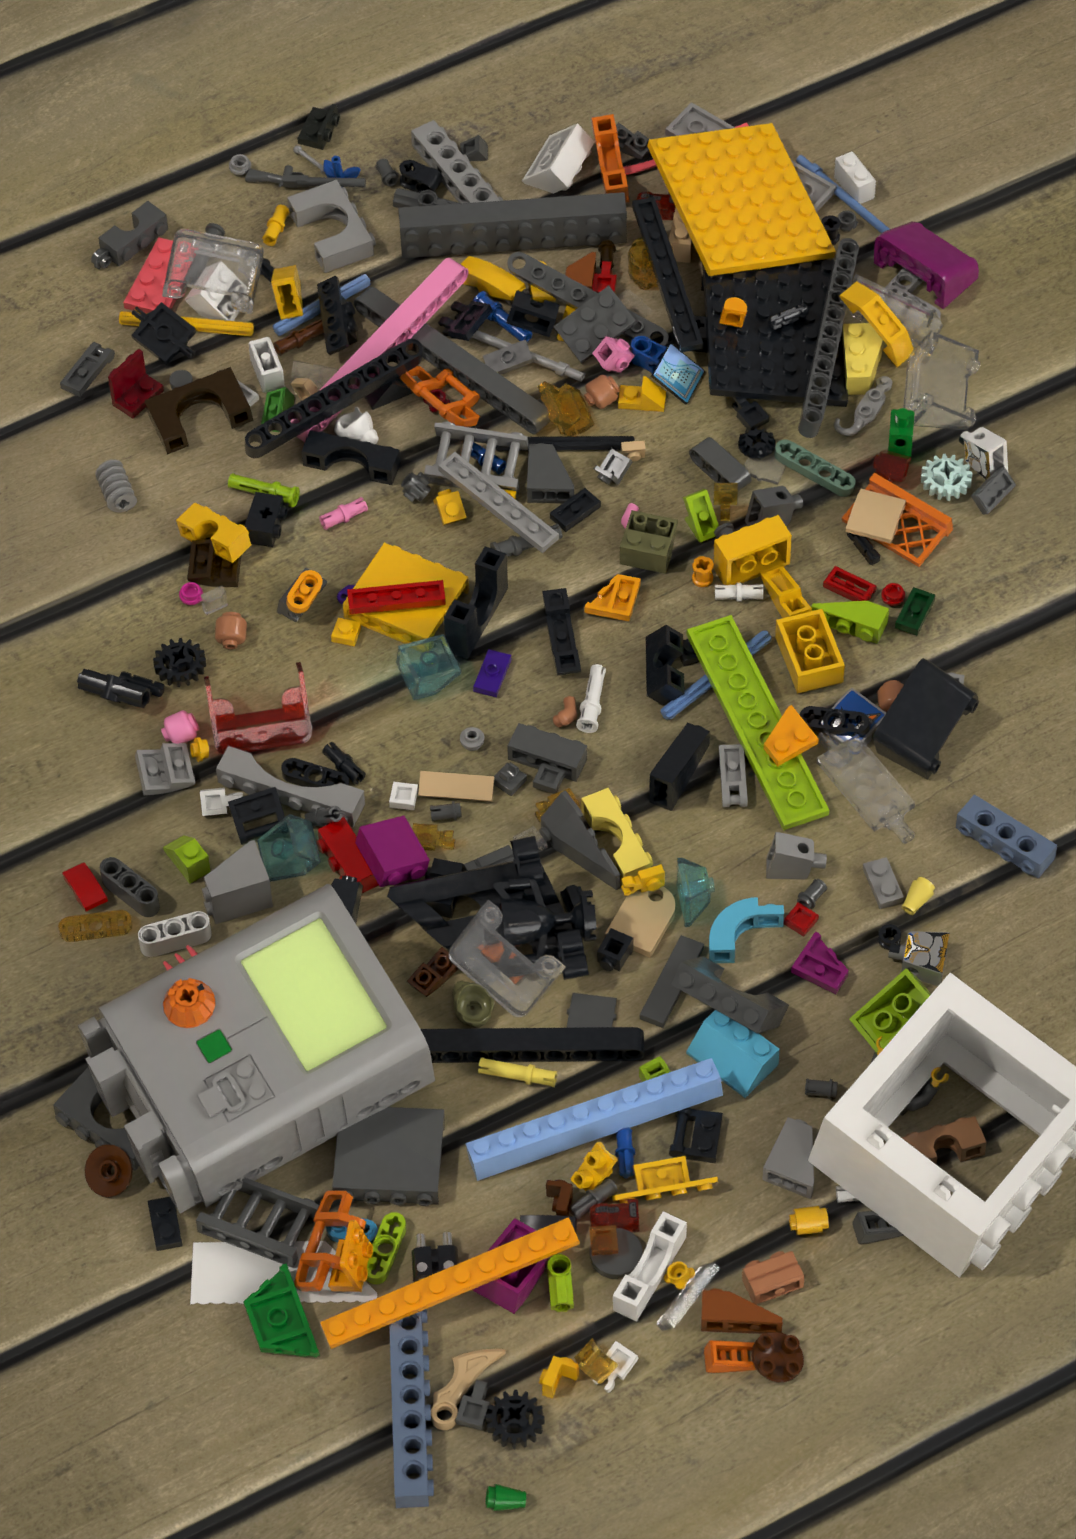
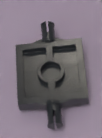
(163, 333)

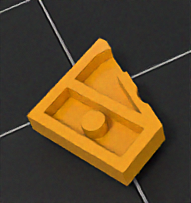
(616, 599)
(789, 737)

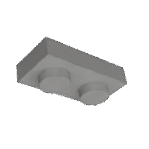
(883, 883)

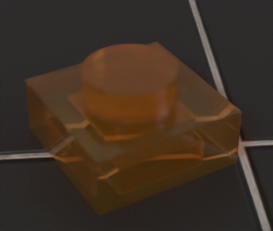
(603, 1240)

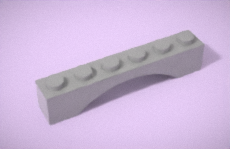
(242, 772)

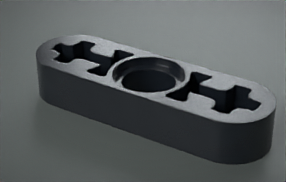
(841, 729)
(310, 768)

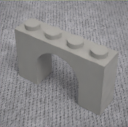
(333, 202)

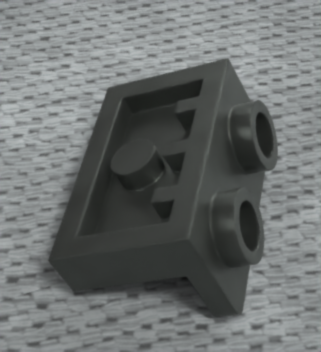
(319, 127)

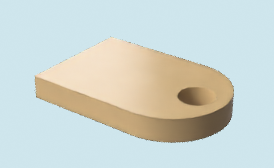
(645, 919)

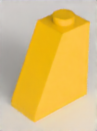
(287, 292)

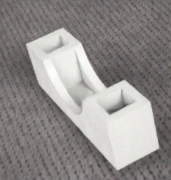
(659, 1253)

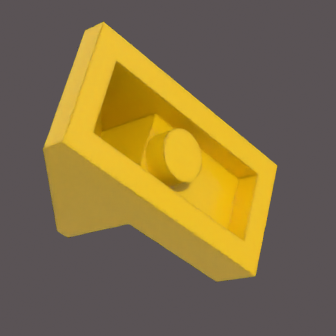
(645, 397)

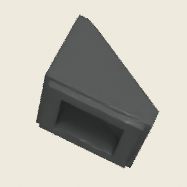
(475, 149)

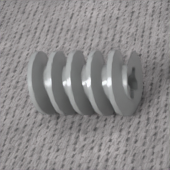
(115, 486)

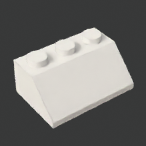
(559, 160)

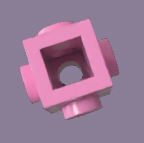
(613, 354)

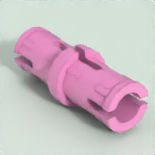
(343, 513)

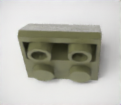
(648, 542)

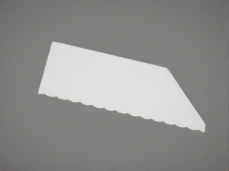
(232, 1274)

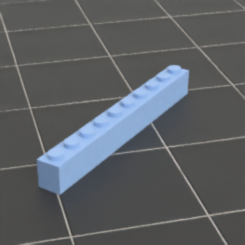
(594, 1119)

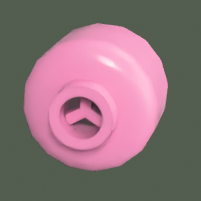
(180, 727)

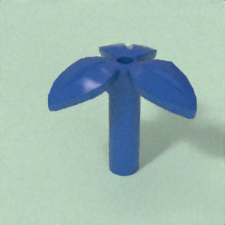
(334, 169)

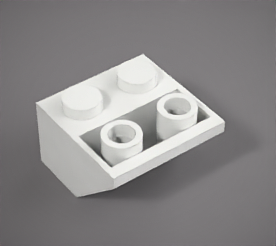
(211, 305)

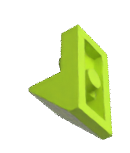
(701, 515)

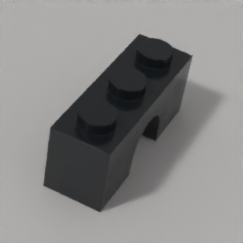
(663, 680)

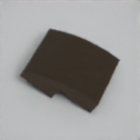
(210, 569)

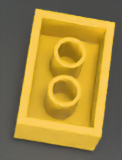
(752, 550)
(809, 651)

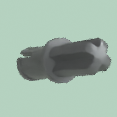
(323, 816)
(593, 1197)

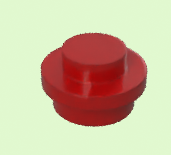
(893, 594)

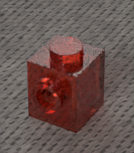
(891, 466)

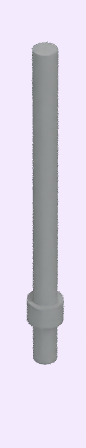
(561, 368)

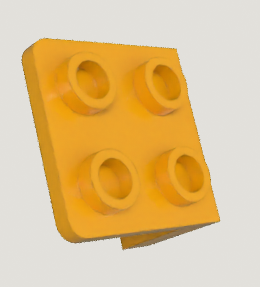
(354, 1255)

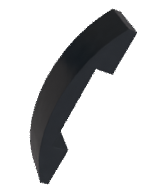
(561, 631)

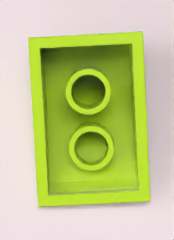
(890, 1009)

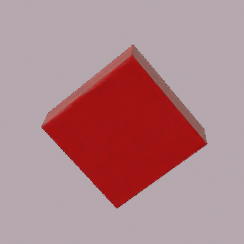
(801, 919)

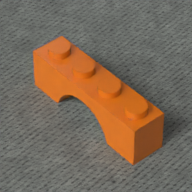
(609, 155)

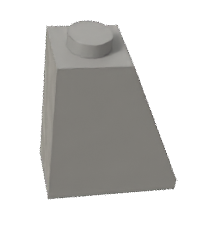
(788, 1160)

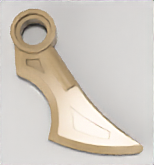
(466, 1370)

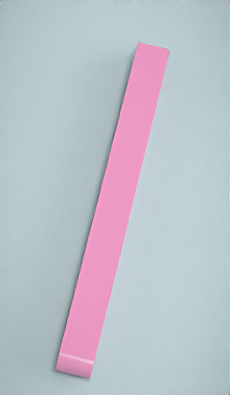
(400, 325)

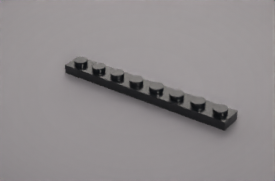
(667, 274)

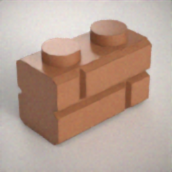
(772, 1277)

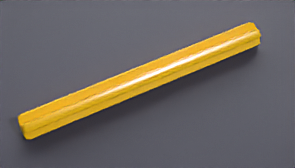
(200, 324)

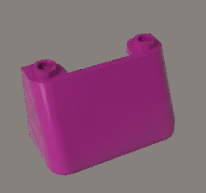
(929, 258)

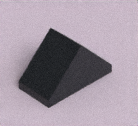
(388, 393)

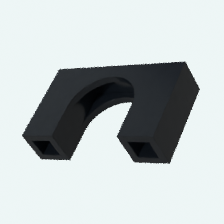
(467, 622)

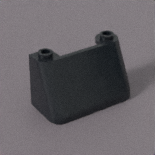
(923, 718)

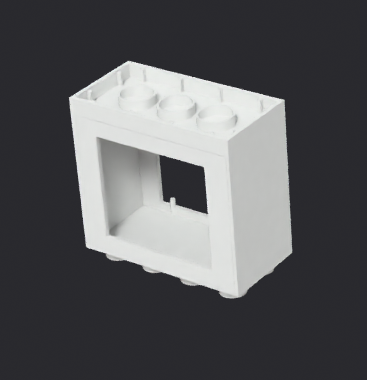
(903, 1184)

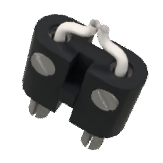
(431, 1261)

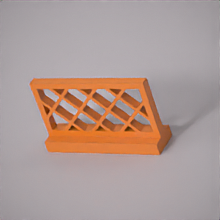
(914, 509)

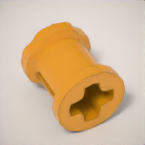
(702, 570)

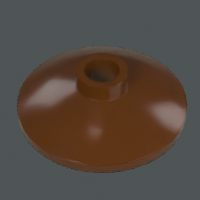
(99, 1170)

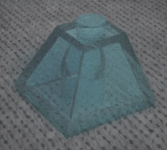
(693, 889)

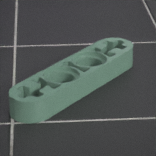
(817, 465)

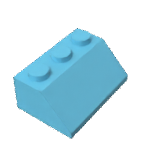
(738, 1052)

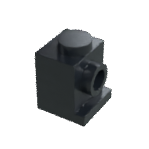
(615, 950)

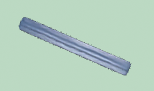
(313, 309)

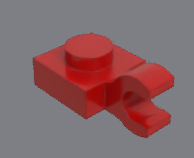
(605, 279)

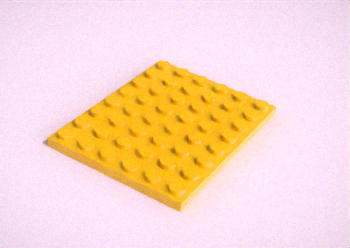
(741, 199)

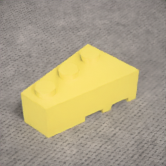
(861, 356)

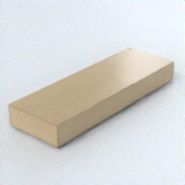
(456, 786)

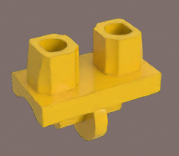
(595, 1168)

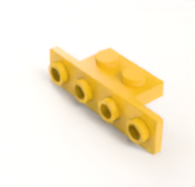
(662, 1177)

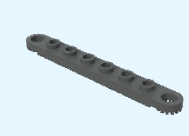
(573, 292)

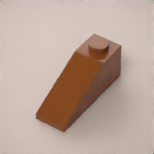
(733, 1314)

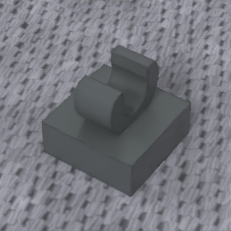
(509, 778)

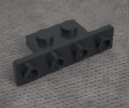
(336, 316)

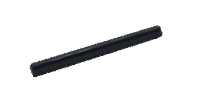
(577, 442)

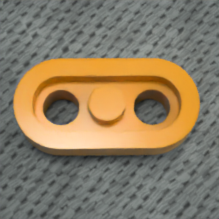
(303, 593)

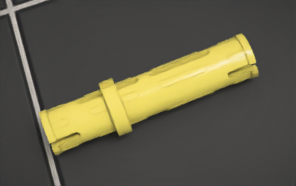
(518, 1072)

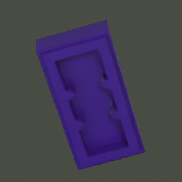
(492, 673)

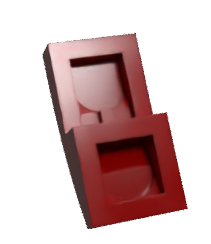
(85, 886)

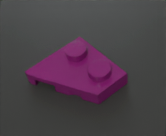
(820, 965)

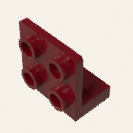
(132, 385)

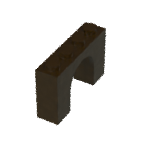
(218, 388)

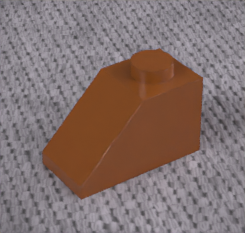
(583, 270)

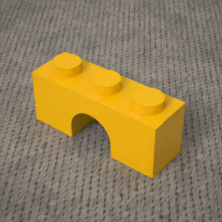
(226, 536)

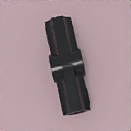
(113, 688)

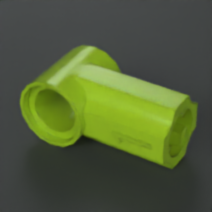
(560, 1283)

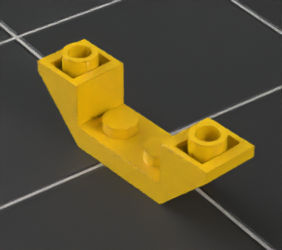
(881, 319)

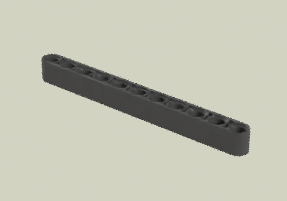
(828, 339)
(466, 368)

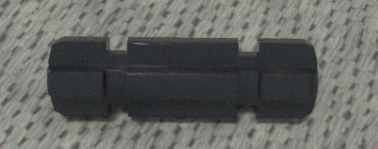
(788, 316)
(865, 548)
(156, 688)

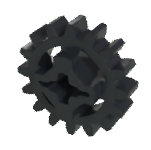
(179, 662)
(514, 1430)

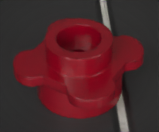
(440, 395)

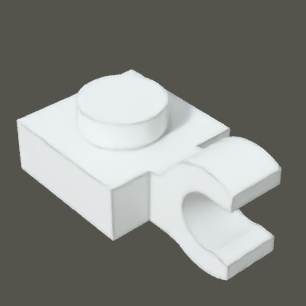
(215, 801)

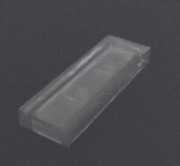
(687, 1296)

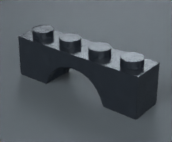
(324, 450)

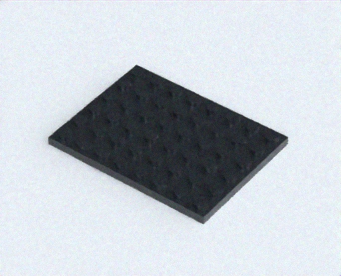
(764, 360)

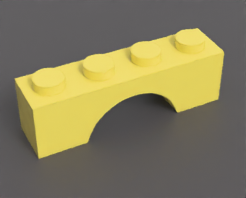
(605, 814)

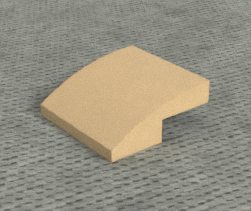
(875, 515)

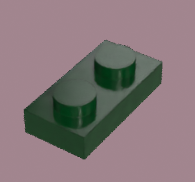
(915, 611)

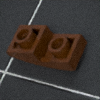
(433, 974)

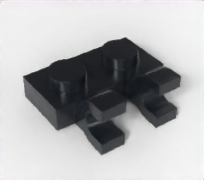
(466, 321)

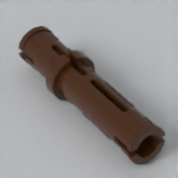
(298, 338)

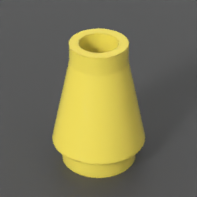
(918, 894)

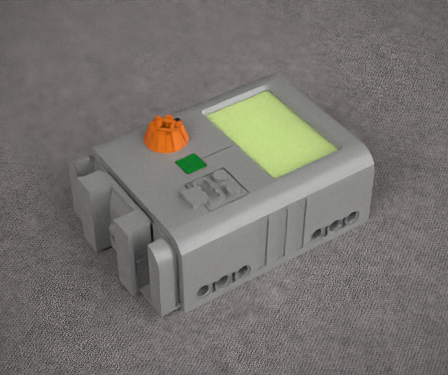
(255, 1050)

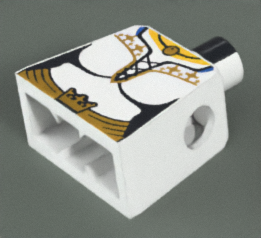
(984, 451)

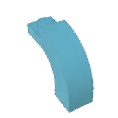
(736, 920)

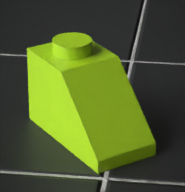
(188, 858)

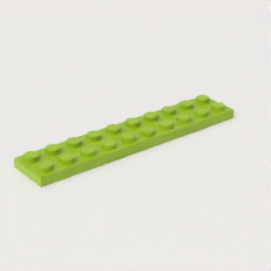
(753, 717)

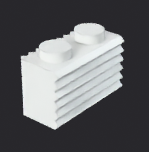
(854, 177)
(266, 364)

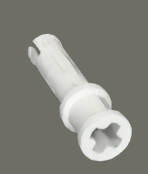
(590, 707)

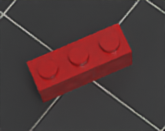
(343, 854)

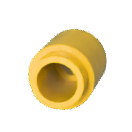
(809, 1220)

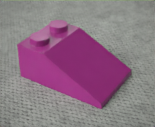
(515, 1287)

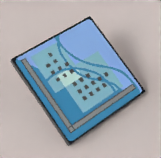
(677, 373)

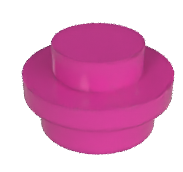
(190, 593)

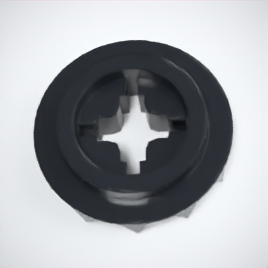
(760, 449)

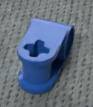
(646, 353)

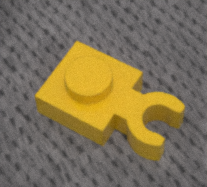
(646, 880)

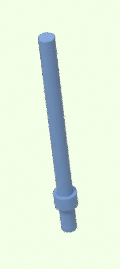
(844, 196)

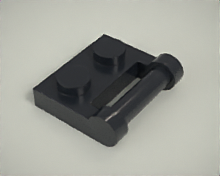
(253, 808)
(705, 1135)

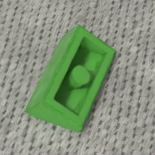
(276, 403)

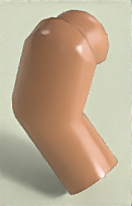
(568, 714)

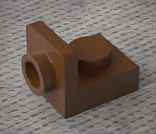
(562, 1194)

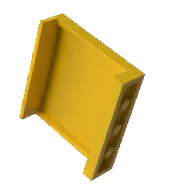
(396, 567)

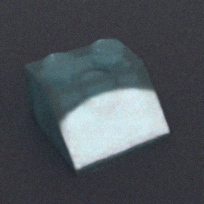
(427, 666)
(289, 849)

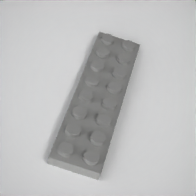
(697, 120)

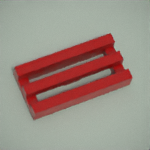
(847, 588)

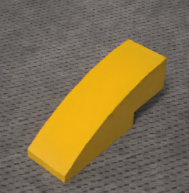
(491, 279)
(784, 592)

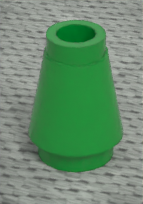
(504, 1498)

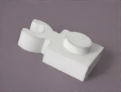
(625, 1361)

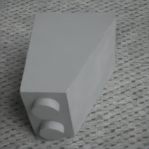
(237, 886)

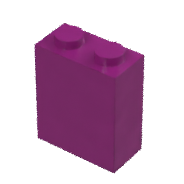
(392, 851)

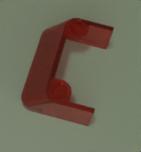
(262, 728)

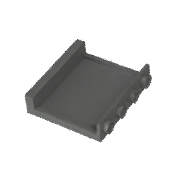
(391, 1157)

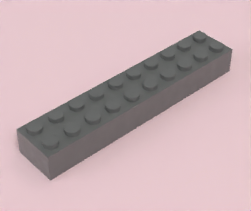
(512, 225)

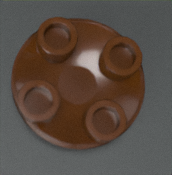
(777, 1356)

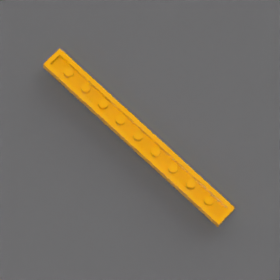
(449, 1283)

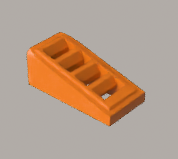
(722, 1365)

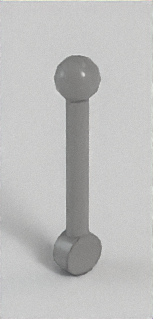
(298, 150)

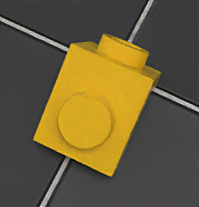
(449, 506)
(551, 1377)

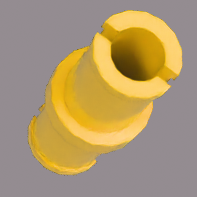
(275, 225)

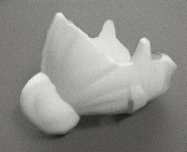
(356, 426)

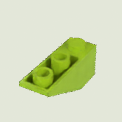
(856, 618)

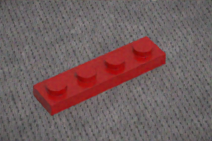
(396, 597)

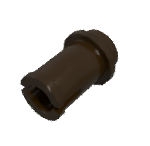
(607, 252)

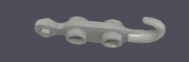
(867, 408)

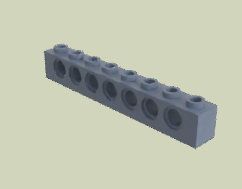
(410, 1491)

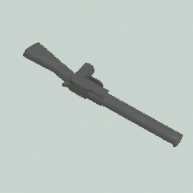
(297, 179)

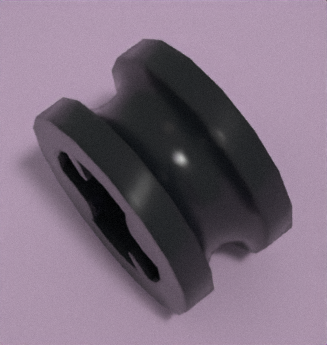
(889, 929)

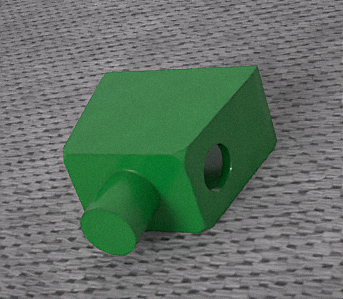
(901, 428)

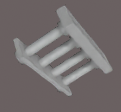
(449, 430)

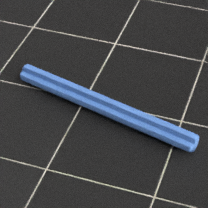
(703, 684)

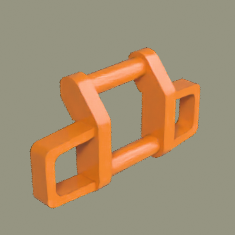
(448, 411)
(324, 1260)

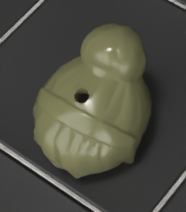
(472, 995)

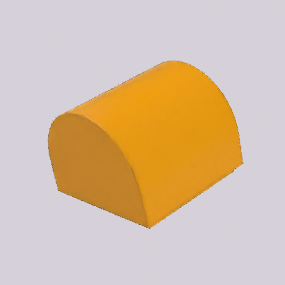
(733, 312)

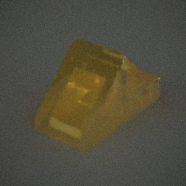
(595, 1361)

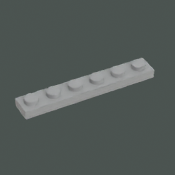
(498, 502)

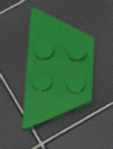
(280, 1318)

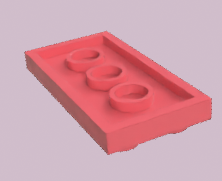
(149, 284)

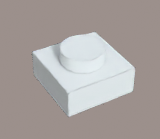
(403, 796)

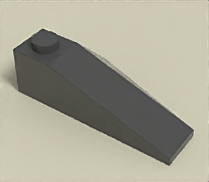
(569, 836)

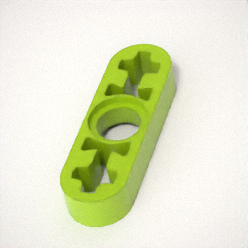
(383, 1237)

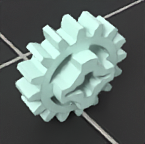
(946, 477)

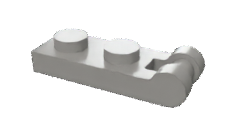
(732, 775)

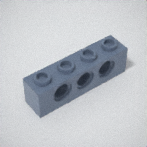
(999, 824)

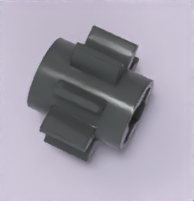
(415, 486)

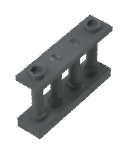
(259, 1242)

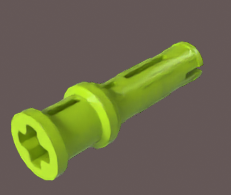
(250, 485)

